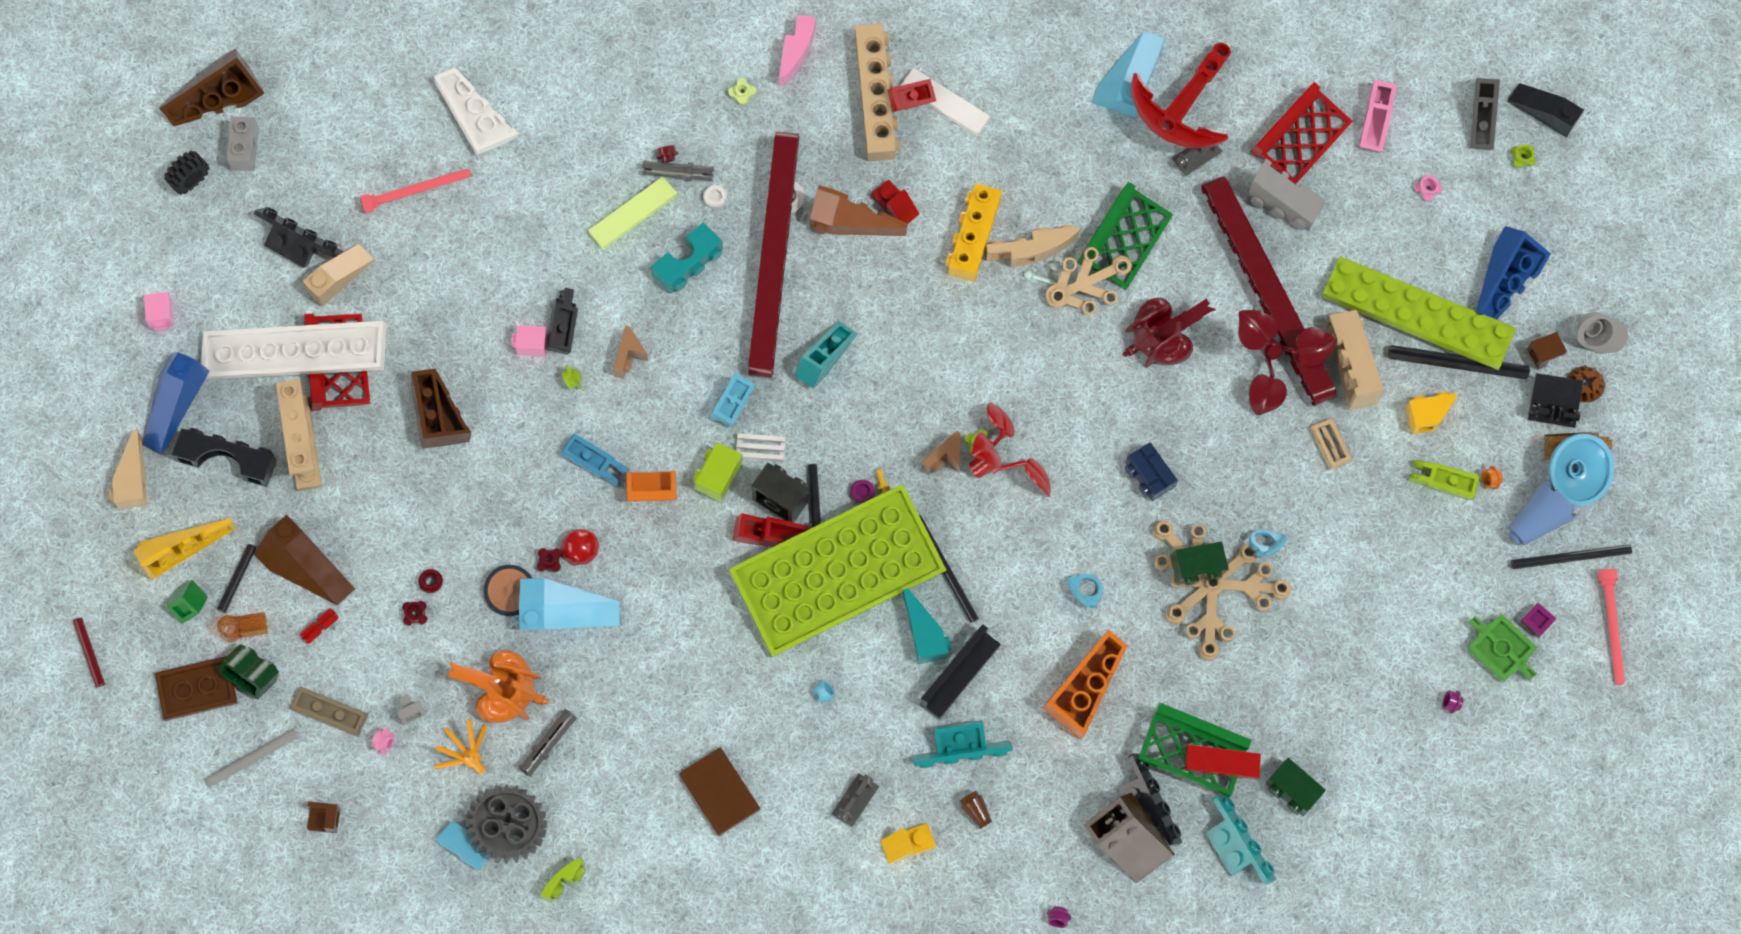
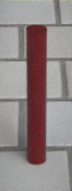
(89, 652)

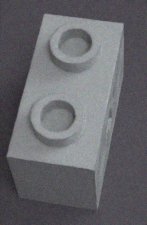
(242, 143)

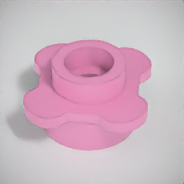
(1435, 187)
(383, 740)

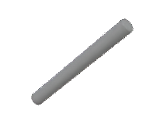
(251, 758)

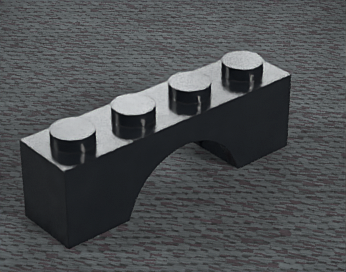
(195, 448)

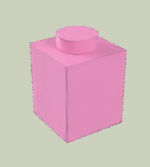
(159, 311)
(530, 341)

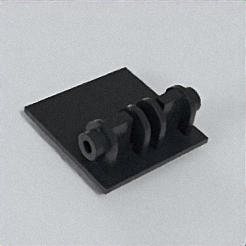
(1555, 400)

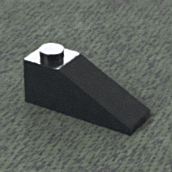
(1547, 108)

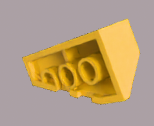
(171, 549)

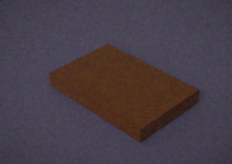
(194, 689)
(719, 791)

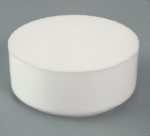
(715, 197)

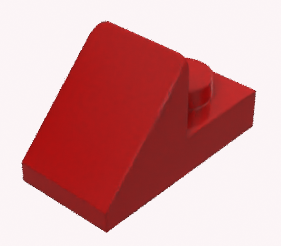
(911, 95)
(895, 202)

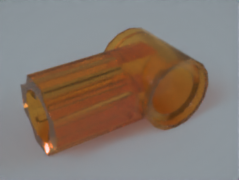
(246, 626)

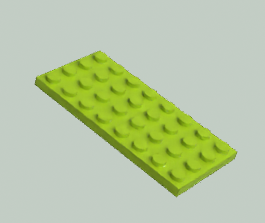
(837, 570)

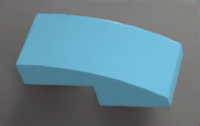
(456, 841)

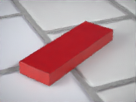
(1222, 762)

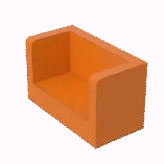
(651, 486)

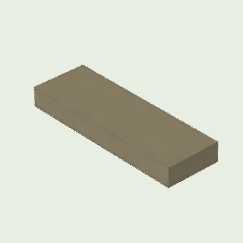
(329, 711)

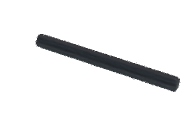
(1456, 362)

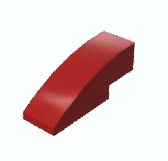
(765, 531)

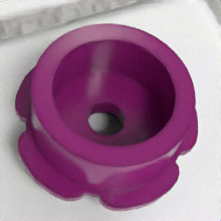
(1452, 701)
(1058, 913)

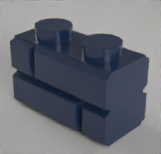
(1150, 471)

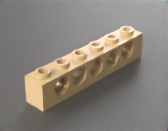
(866, 38)

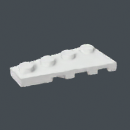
(473, 113)

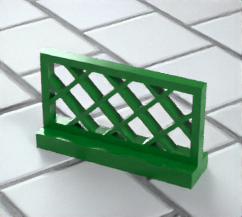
(1111, 222)
(1195, 729)

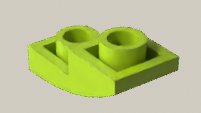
(569, 874)

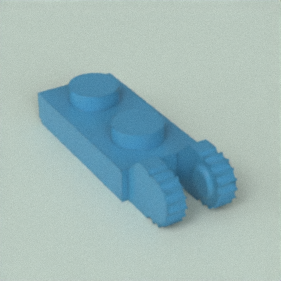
(593, 459)

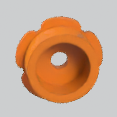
(1494, 475)

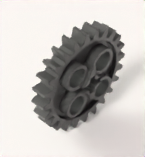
(500, 844)

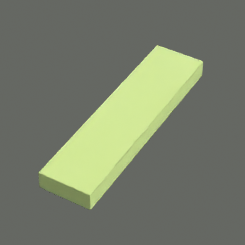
(632, 213)

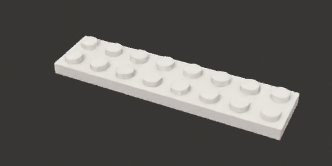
(294, 350)

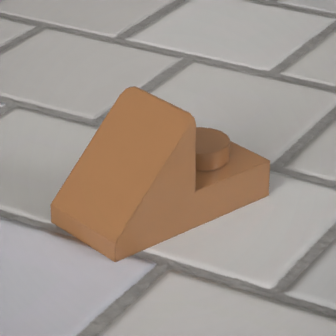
(629, 347)
(947, 450)

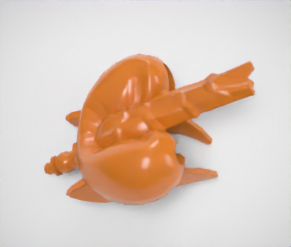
(507, 689)

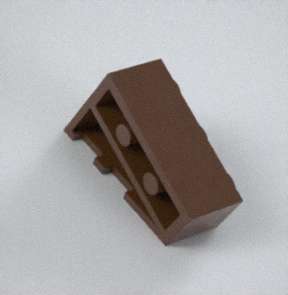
(436, 413)

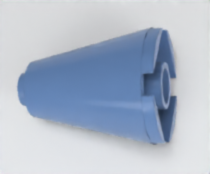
(1541, 515)

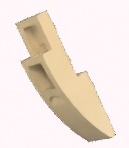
(1043, 244)

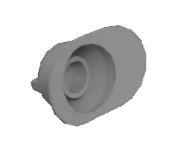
(1601, 333)

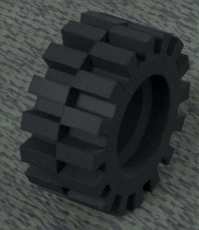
(186, 172)

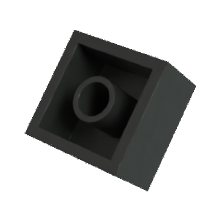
(780, 492)

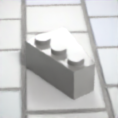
(1284, 198)

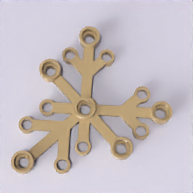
(1210, 621)

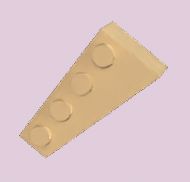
(1355, 360)

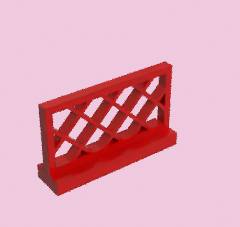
(1292, 117)
(317, 381)

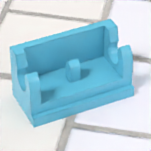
(732, 400)

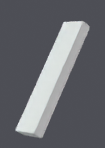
(952, 105)

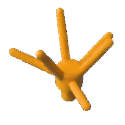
(470, 756)

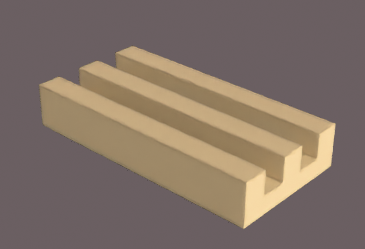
(1338, 461)

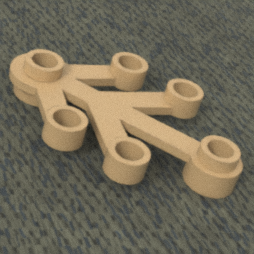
(1084, 282)

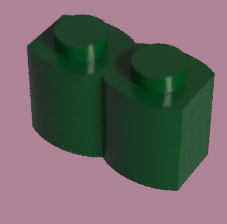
(249, 671)

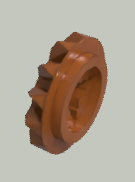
(1597, 386)

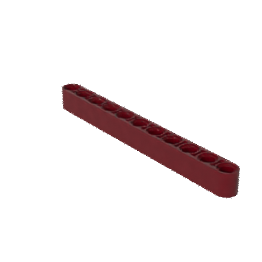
(773, 255)
(1265, 283)

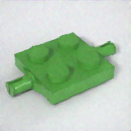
(1502, 648)

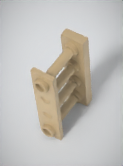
(298, 435)

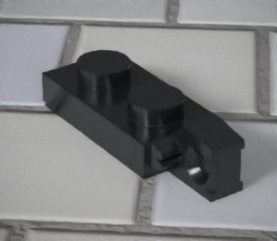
(562, 323)

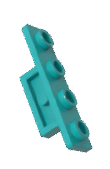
(961, 742)
(1235, 844)

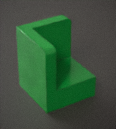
(186, 601)

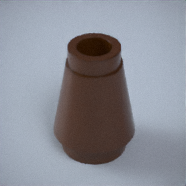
(976, 809)

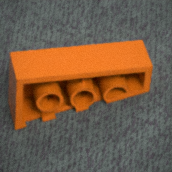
(1083, 689)

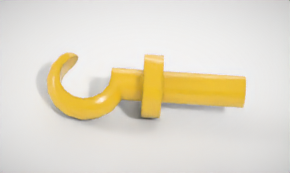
(883, 486)

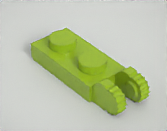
(1446, 479)

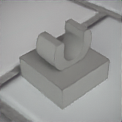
(410, 710)

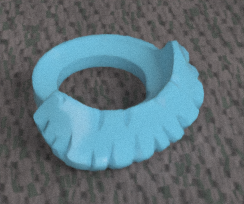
(1265, 551)
(1088, 601)

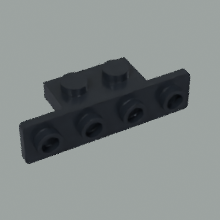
(292, 240)
(1147, 794)

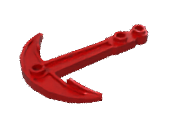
(1172, 117)

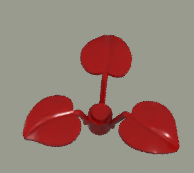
(989, 460)

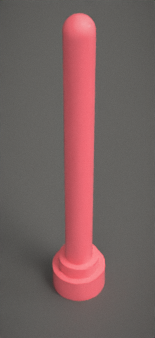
(371, 202)
(1608, 580)

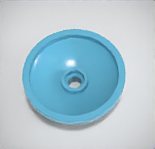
(1591, 472)

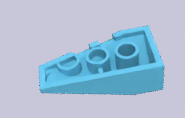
(1115, 87)
(561, 606)

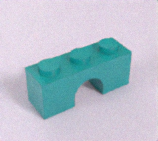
(673, 272)

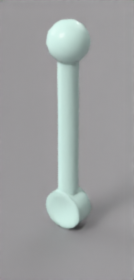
(1029, 274)

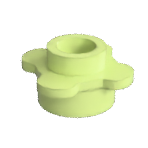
(735, 92)

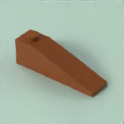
(837, 215)

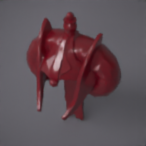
(1161, 335)

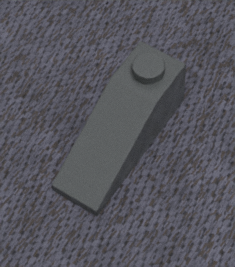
(1485, 113)

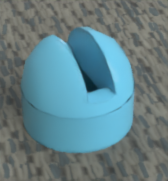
(824, 691)

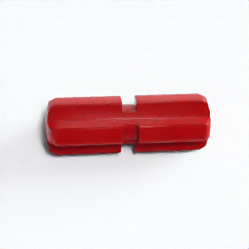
(323, 622)

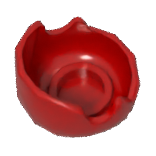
(579, 547)

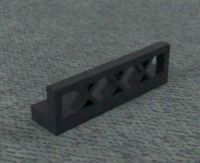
(960, 672)

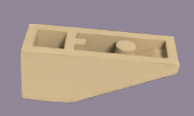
(337, 273)
(129, 477)

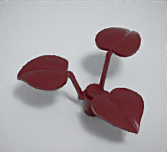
(1257, 332)

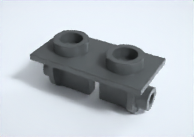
(1193, 158)
(855, 799)

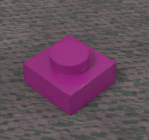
(1538, 620)

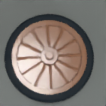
(503, 589)

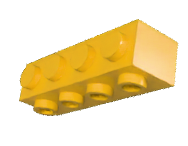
(974, 233)

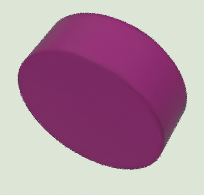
(862, 491)

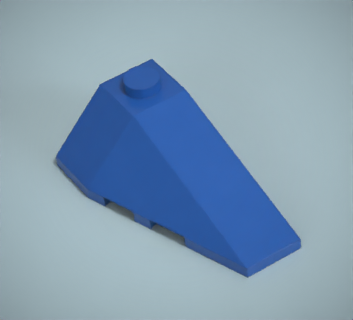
(1511, 263)
(173, 396)

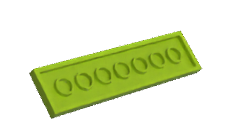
(1419, 312)

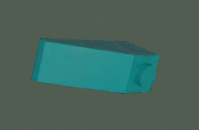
(824, 354)
(926, 632)

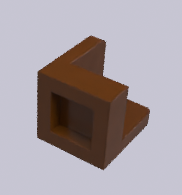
(1546, 349)
(323, 817)

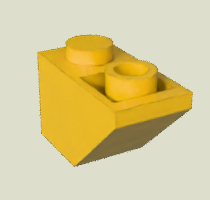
(1427, 413)

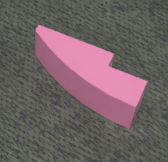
(796, 48)
(1378, 115)

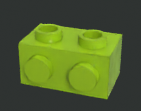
(718, 471)

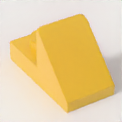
(908, 843)

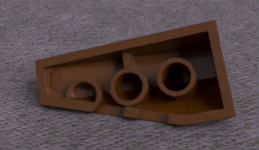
(221, 85)
(296, 558)

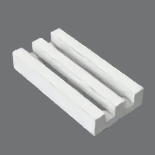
(761, 438)

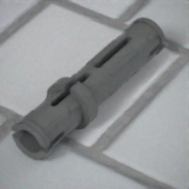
(678, 170)
(529, 764)

